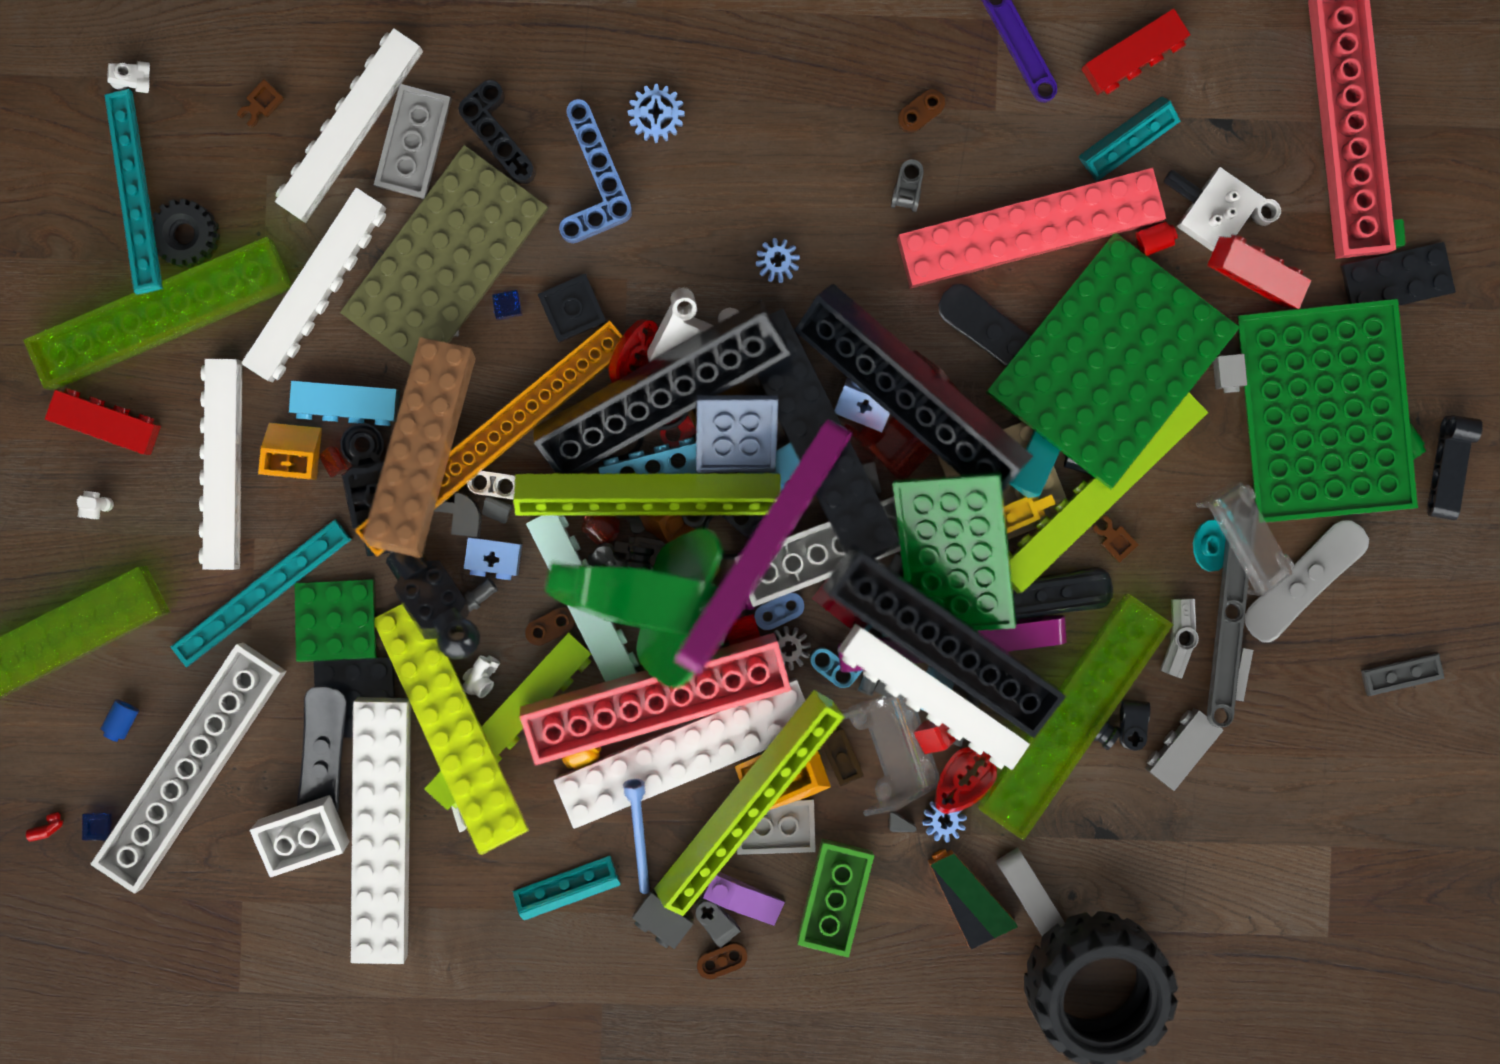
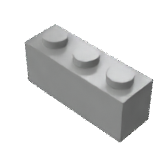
(1183, 748)

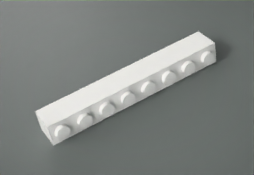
(349, 125)
(314, 285)
(221, 464)
(933, 697)

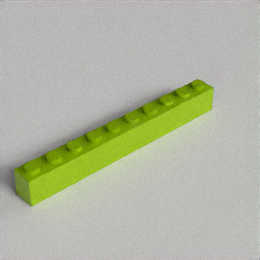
(645, 494)
(1093, 500)
(748, 802)

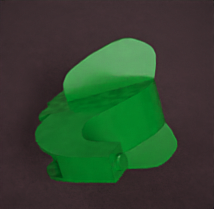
(658, 602)

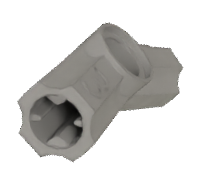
(1184, 620)

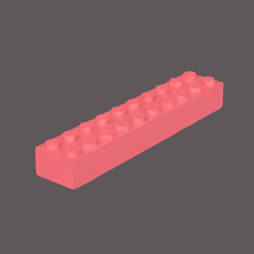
(1352, 127)
(1031, 228)
(643, 704)

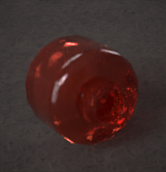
(601, 528)

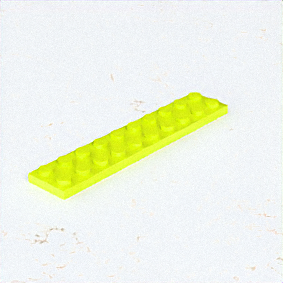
(452, 732)

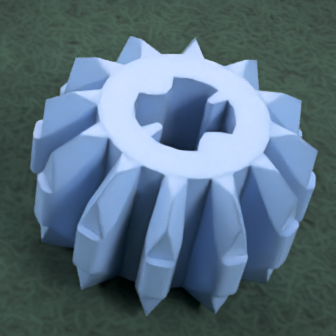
(785, 265)
(936, 824)

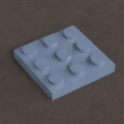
(736, 434)

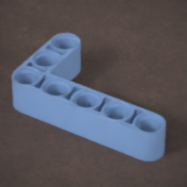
(600, 175)

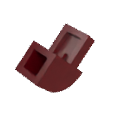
(837, 610)

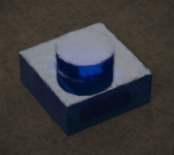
(96, 826)

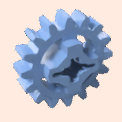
(668, 113)

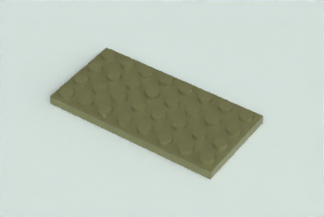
(445, 256)

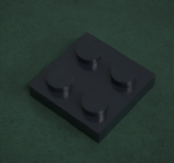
(572, 308)

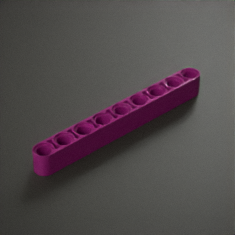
(1028, 634)

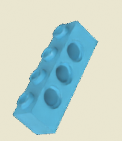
(662, 454)

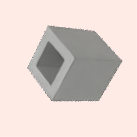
(1230, 372)

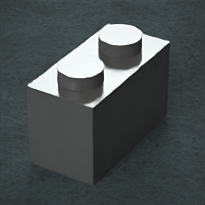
(662, 922)

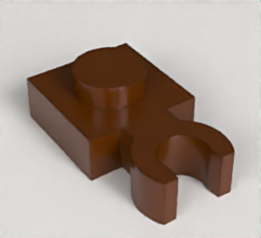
(263, 100)
(1117, 541)

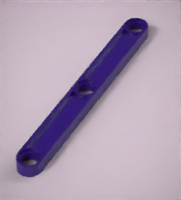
(1021, 47)

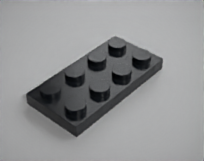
(1402, 276)

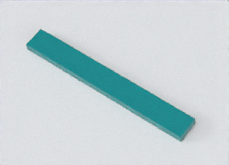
(133, 191)
(261, 593)

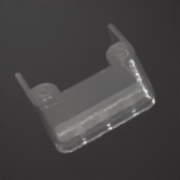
(1249, 537)
(905, 766)

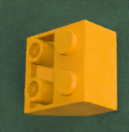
(290, 451)

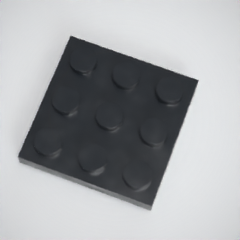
(355, 680)

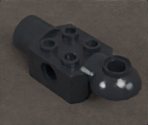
(364, 475)
(434, 603)

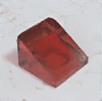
(333, 461)

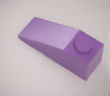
(743, 899)

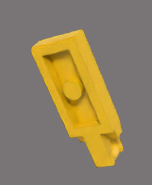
(1026, 511)

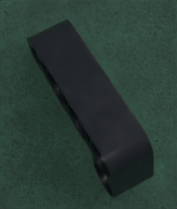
(500, 137)
(1451, 465)

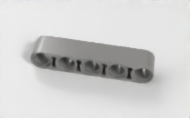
(1029, 891)

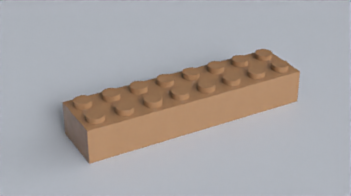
(420, 447)

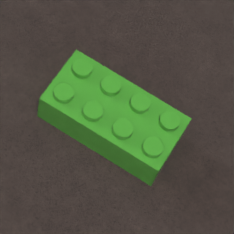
(835, 897)

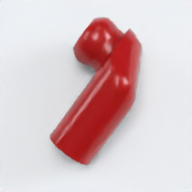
(42, 832)

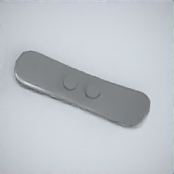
(1310, 576)

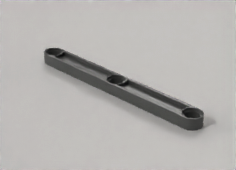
(1228, 639)

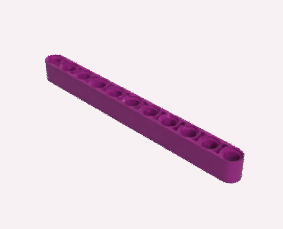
(763, 547)

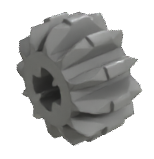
(794, 640)

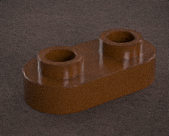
(922, 111)
(549, 626)
(723, 962)

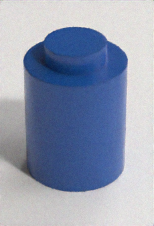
(119, 720)

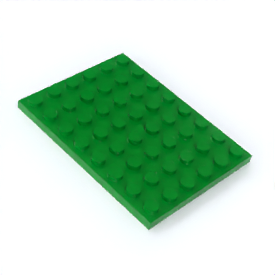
(1113, 360)
(1328, 411)

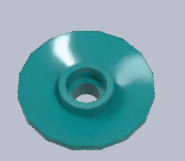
(1209, 546)

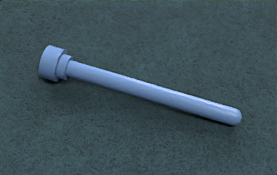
(634, 791)

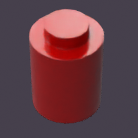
(1156, 238)

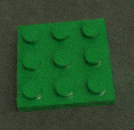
(335, 620)

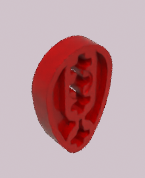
(630, 343)
(967, 794)

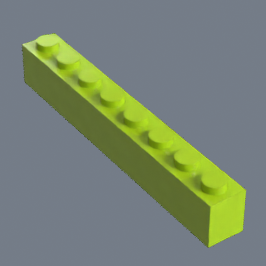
(505, 723)

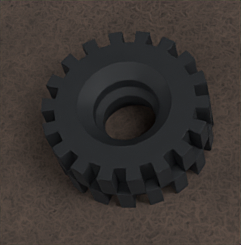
(185, 213)

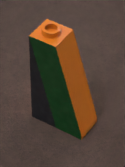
(973, 906)

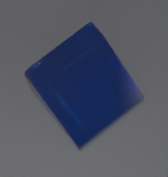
(507, 305)

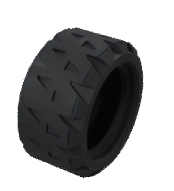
(1131, 1027)

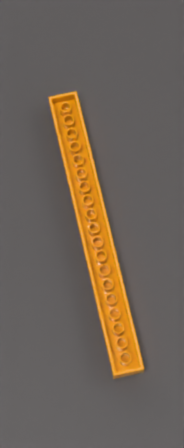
(524, 413)

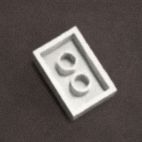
(300, 836)

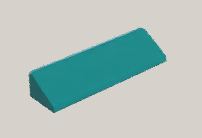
(1129, 138)
(1035, 474)
(566, 888)

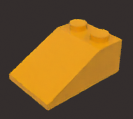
(808, 782)

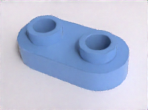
(779, 611)

